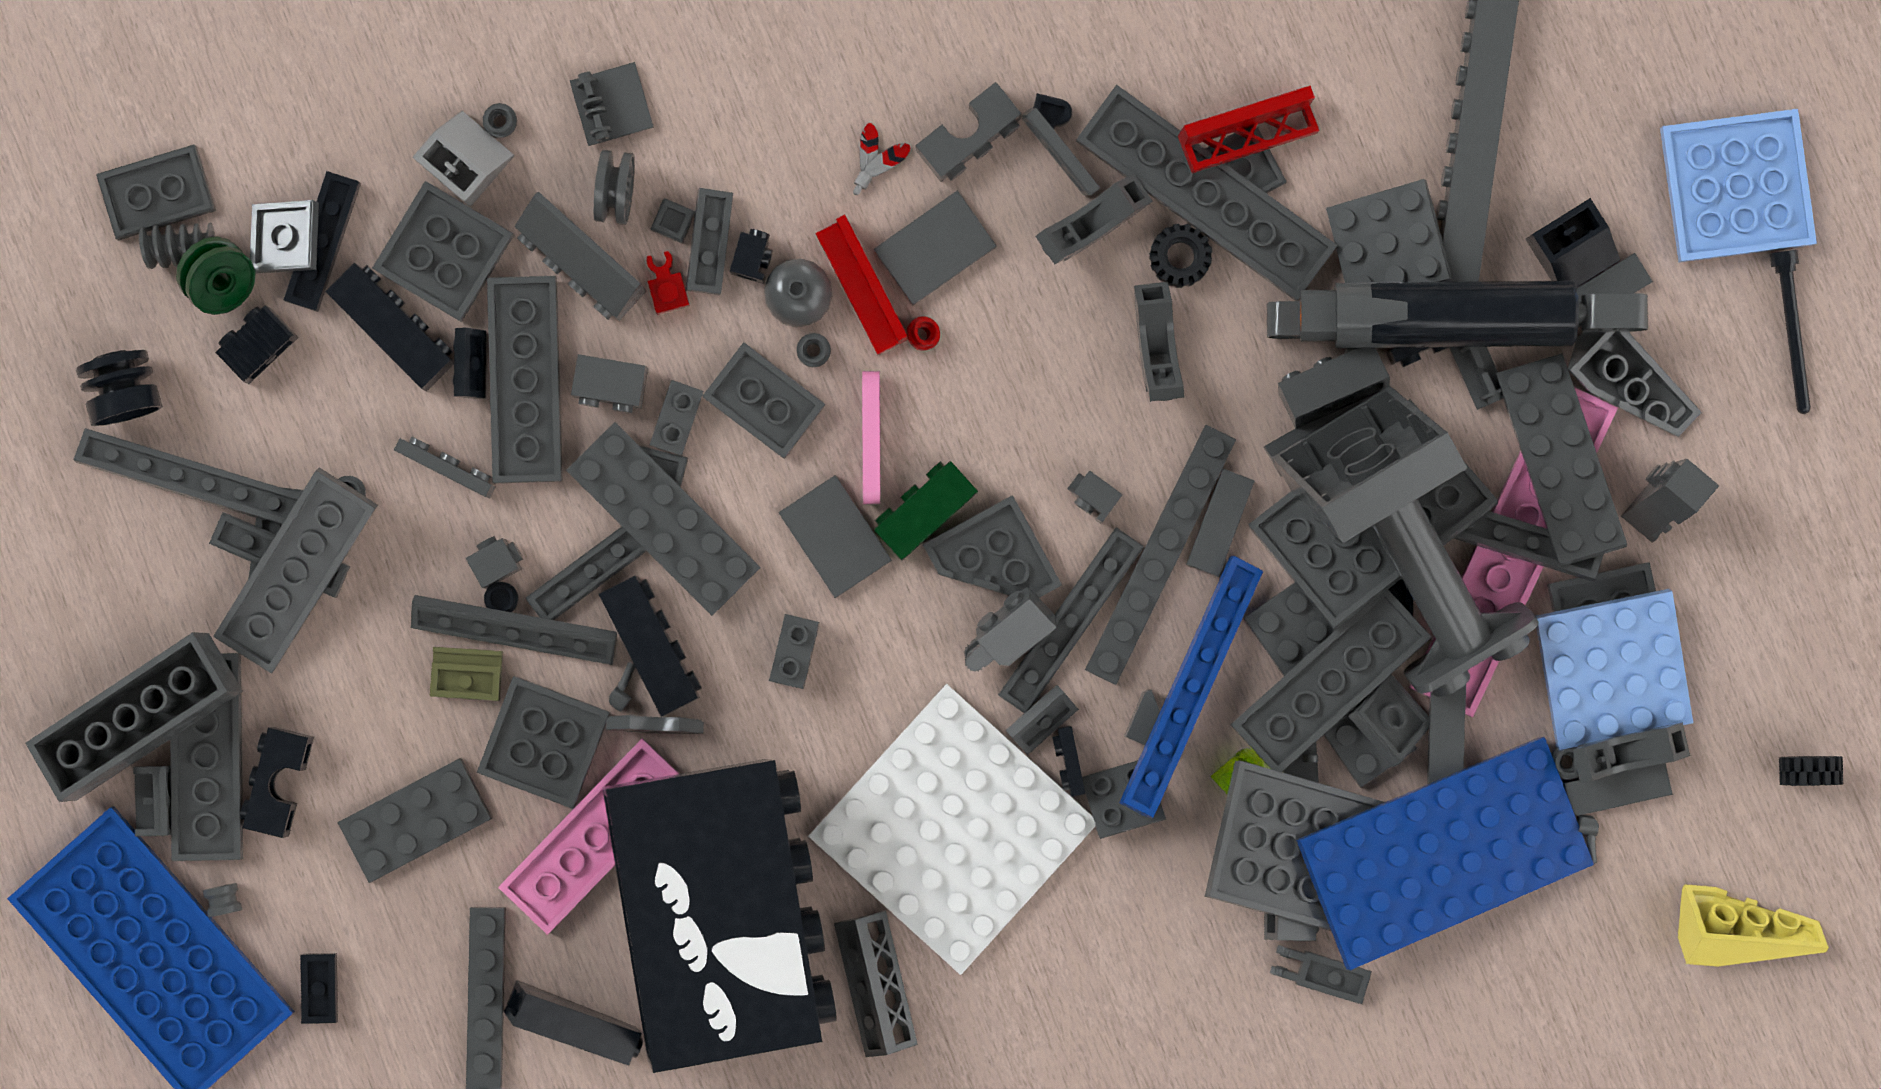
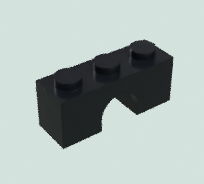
(266, 809)

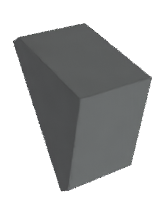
(1143, 718)

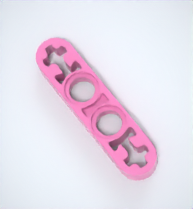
(871, 436)

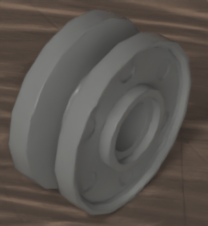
(614, 187)

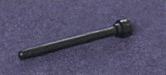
(1785, 265)

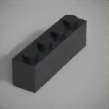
(390, 326)
(650, 646)

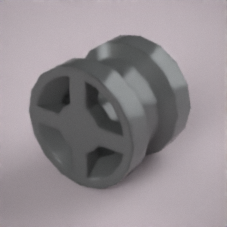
(222, 900)

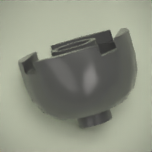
(798, 292)

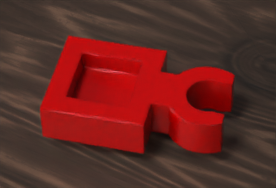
(667, 289)

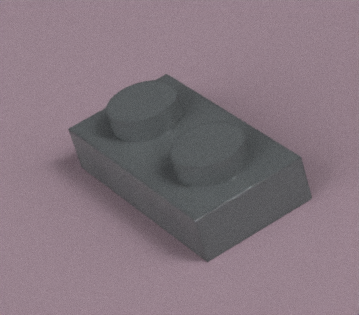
(1042, 719)

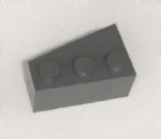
(1672, 494)

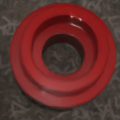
(931, 329)

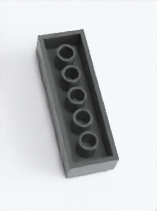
(133, 717)

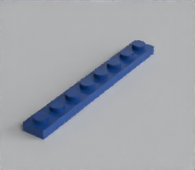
(1191, 687)

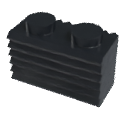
(256, 343)

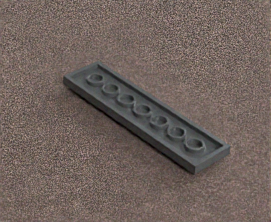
(1214, 199)

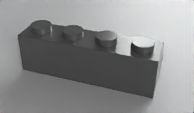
(579, 257)

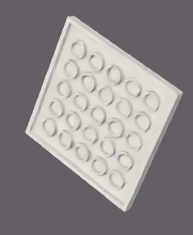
(953, 829)

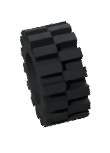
(1189, 236)
(1811, 770)

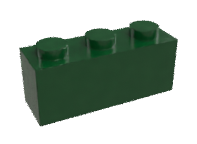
(924, 509)

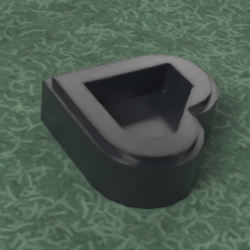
(1054, 110)

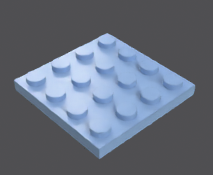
(1738, 185)
(1613, 668)

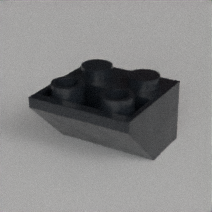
(1575, 245)

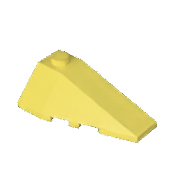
(1733, 931)

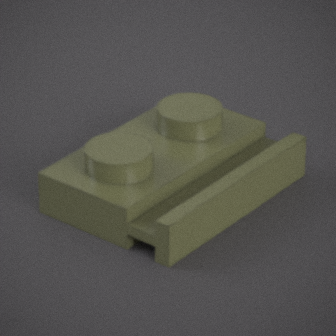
(466, 673)

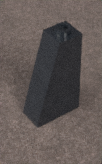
(572, 1024)

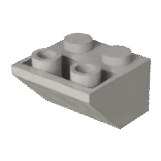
(463, 157)

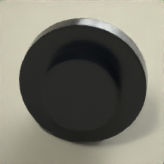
(501, 597)

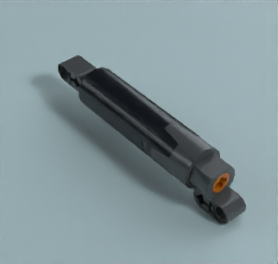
(1453, 314)

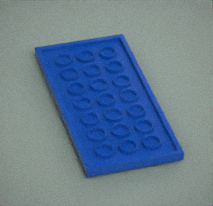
(1444, 853)
(150, 954)

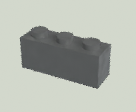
(1332, 385)

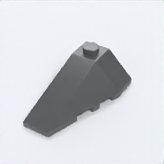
(1629, 378)

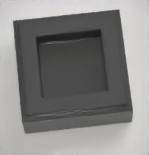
(673, 220)

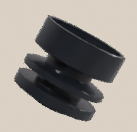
(119, 389)

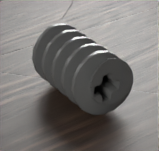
(171, 246)

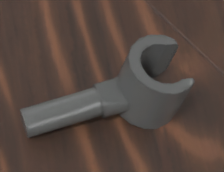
(618, 698)
(1589, 827)

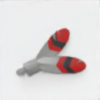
(872, 163)

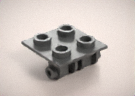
(611, 103)
(1104, 794)

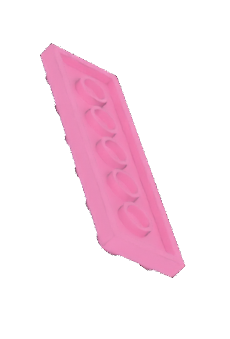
(579, 848)

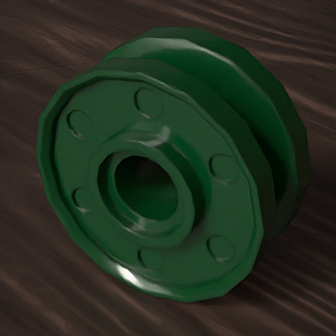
(215, 275)

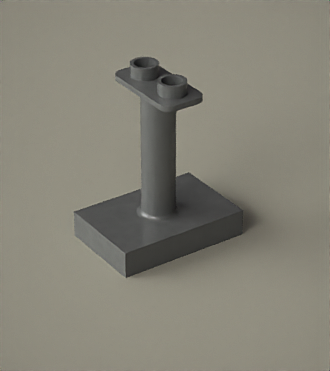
(1370, 473)

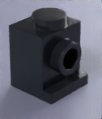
(752, 256)

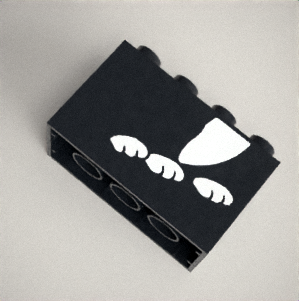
(718, 914)

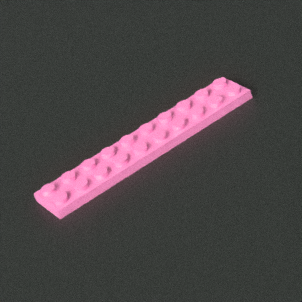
(1502, 579)

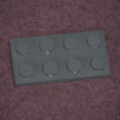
(414, 820)

